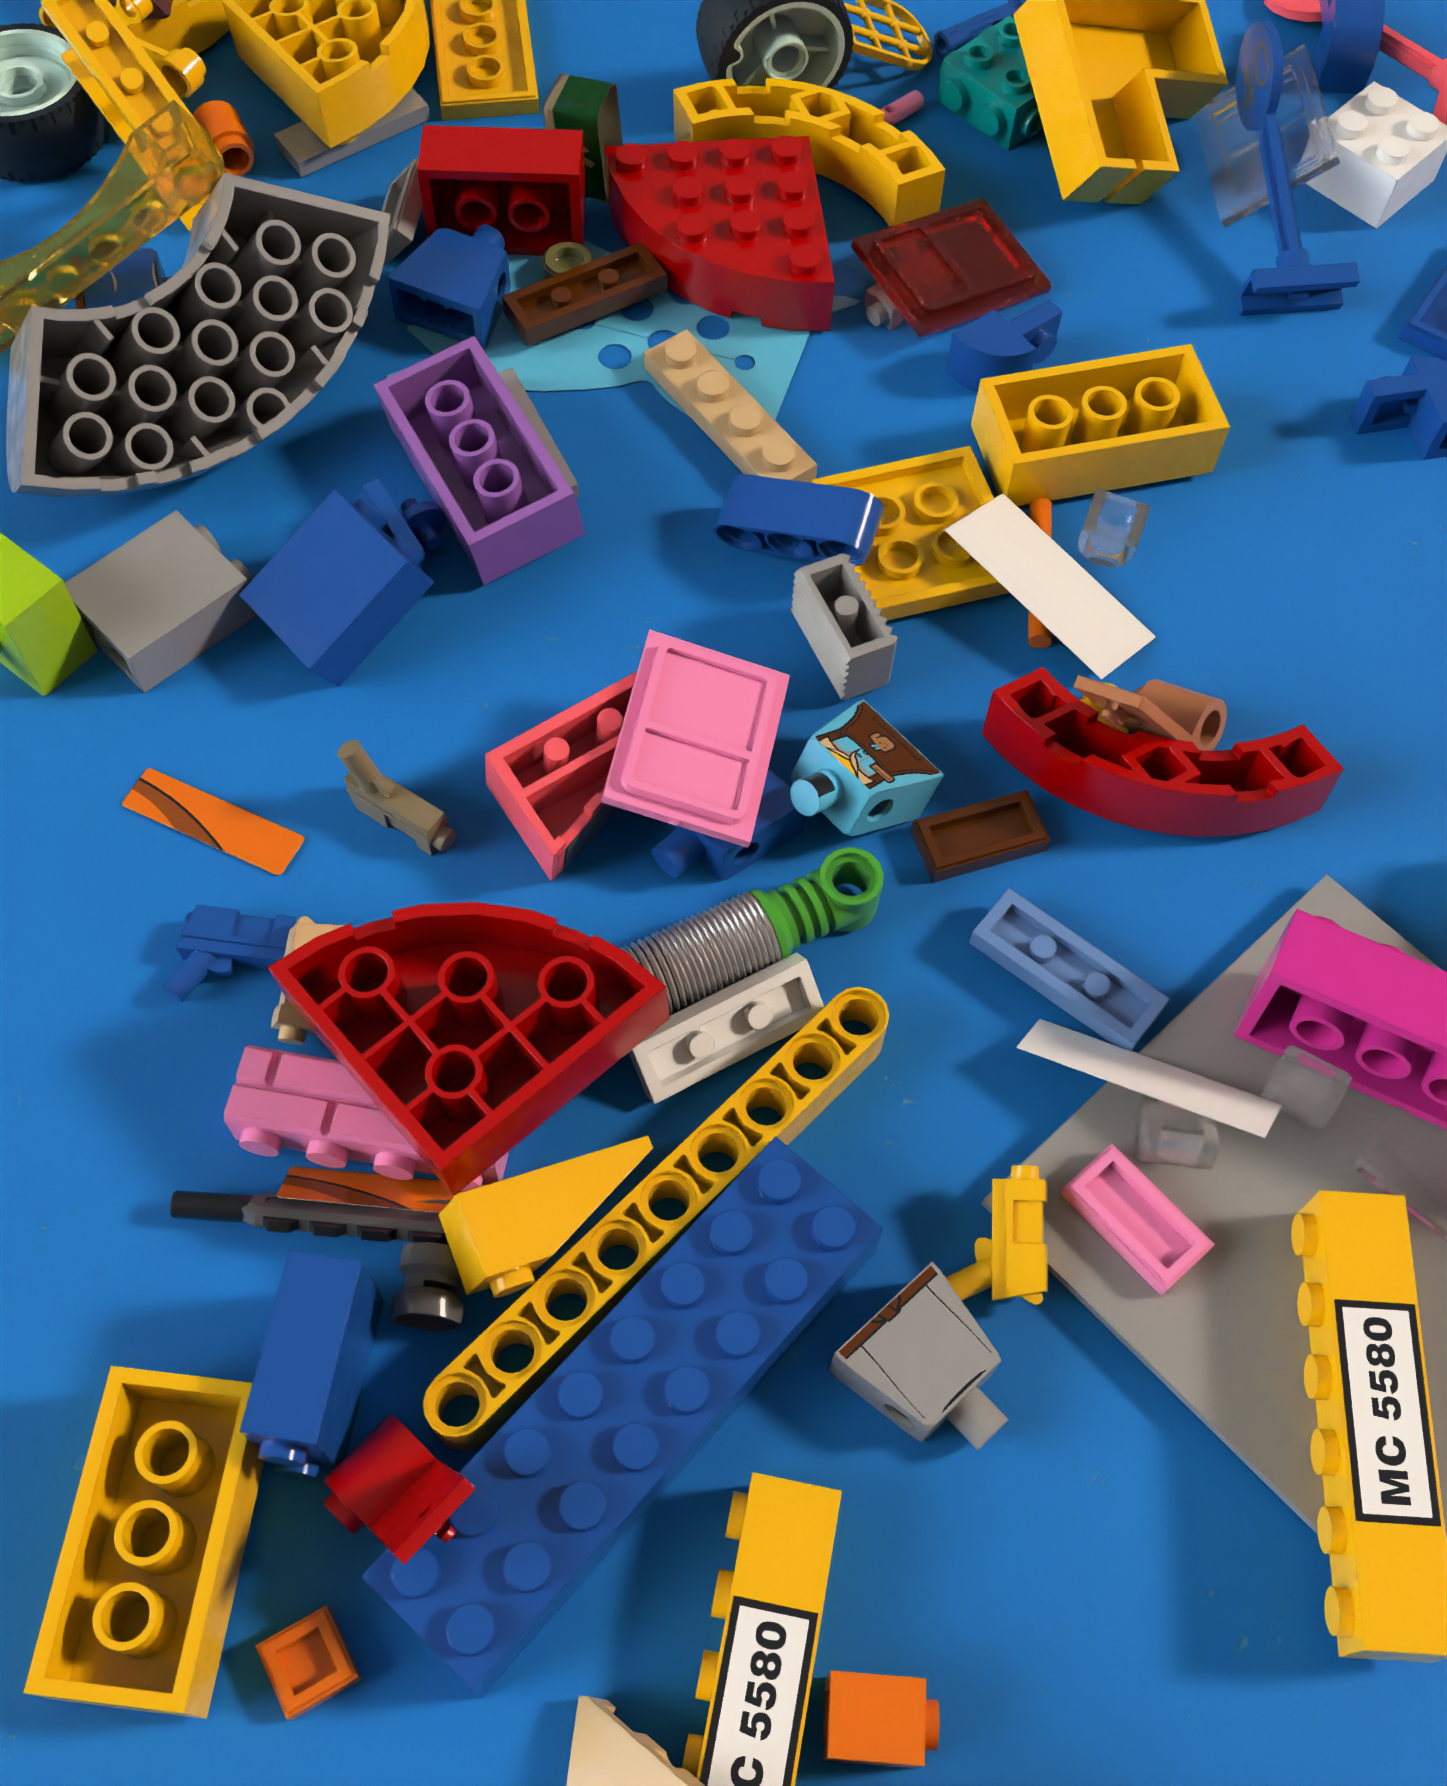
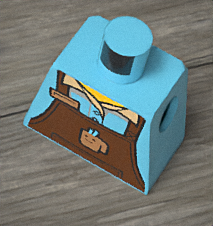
(862, 774)

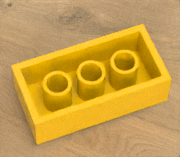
(1099, 425)
(151, 1547)

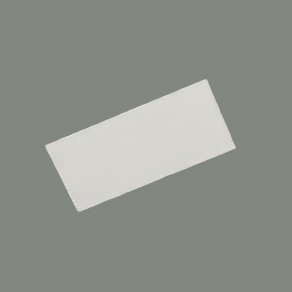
(1051, 585)

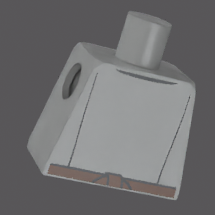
(924, 1362)

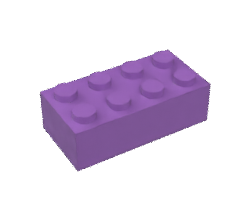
(480, 459)

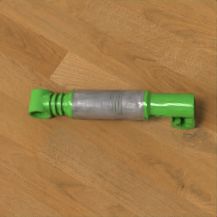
(759, 928)

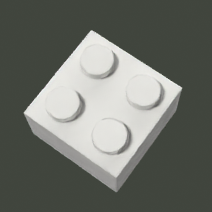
(1384, 154)

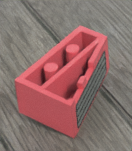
(557, 774)

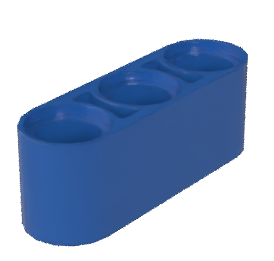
(799, 519)

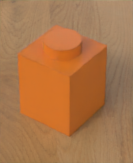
(878, 1720)

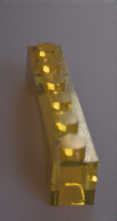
(157, 179)

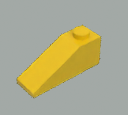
(520, 1222)

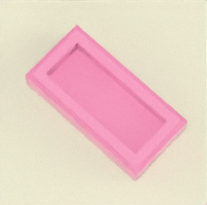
(1136, 1219)

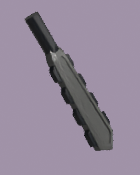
(311, 1216)

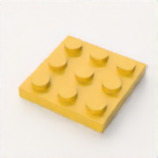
(912, 557)

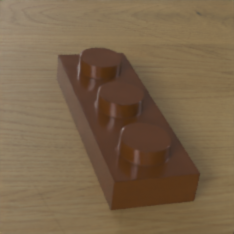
(584, 293)

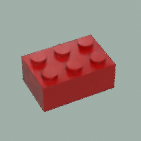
(507, 178)

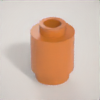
(227, 135)

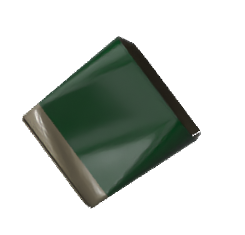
(589, 107)

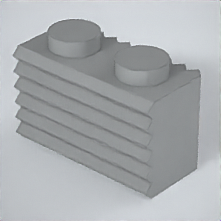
(843, 626)

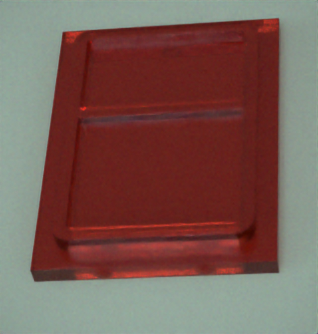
(951, 266)

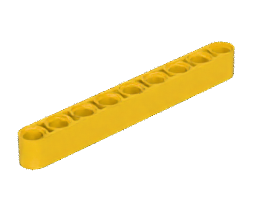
(634, 1225)

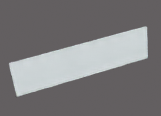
(1151, 1077)

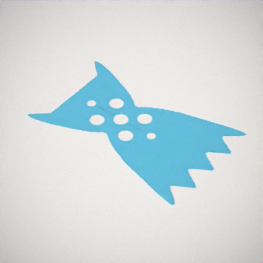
(572, 362)

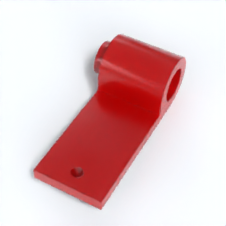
(396, 1490)

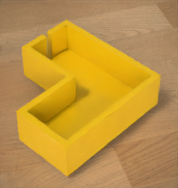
(1107, 83)

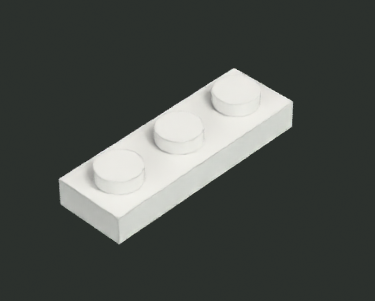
(727, 1027)

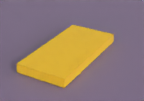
(483, 58)

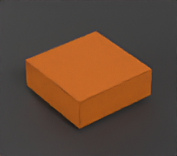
(308, 1663)

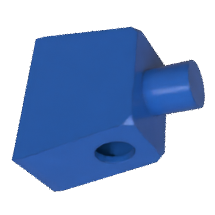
(454, 284)
(774, 826)

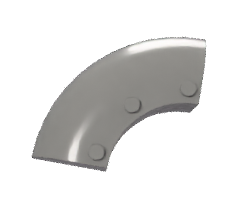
(202, 360)

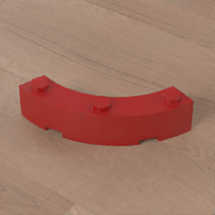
(1152, 778)

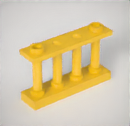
(113, 68)

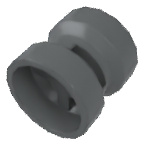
(429, 1289)

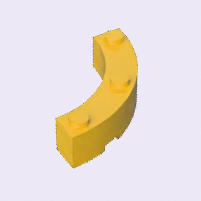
(845, 137)

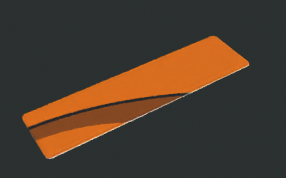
(213, 821)
(363, 1189)

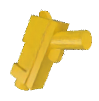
(1016, 1256)

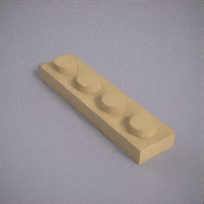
(726, 410)

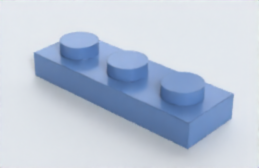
(1068, 970)

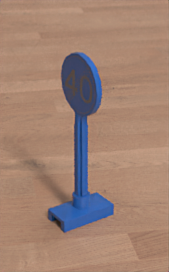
(1294, 283)

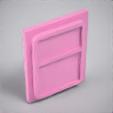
(696, 739)

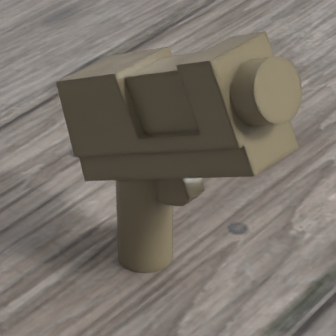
(392, 803)

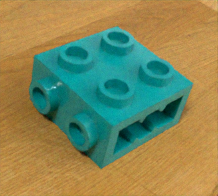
(991, 85)

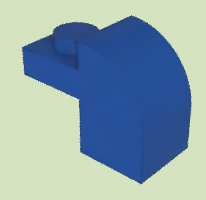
(1347, 44)
(1409, 401)

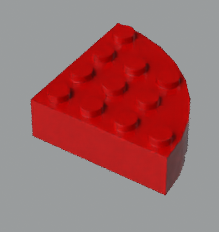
(729, 224)
(470, 1021)

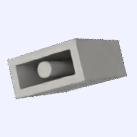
(162, 599)

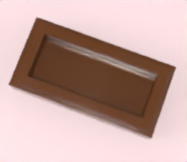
(979, 836)

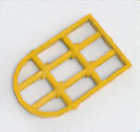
(909, 24)

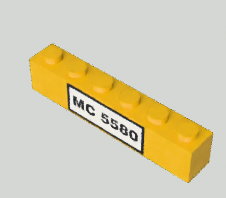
(1373, 1429)
(769, 1634)

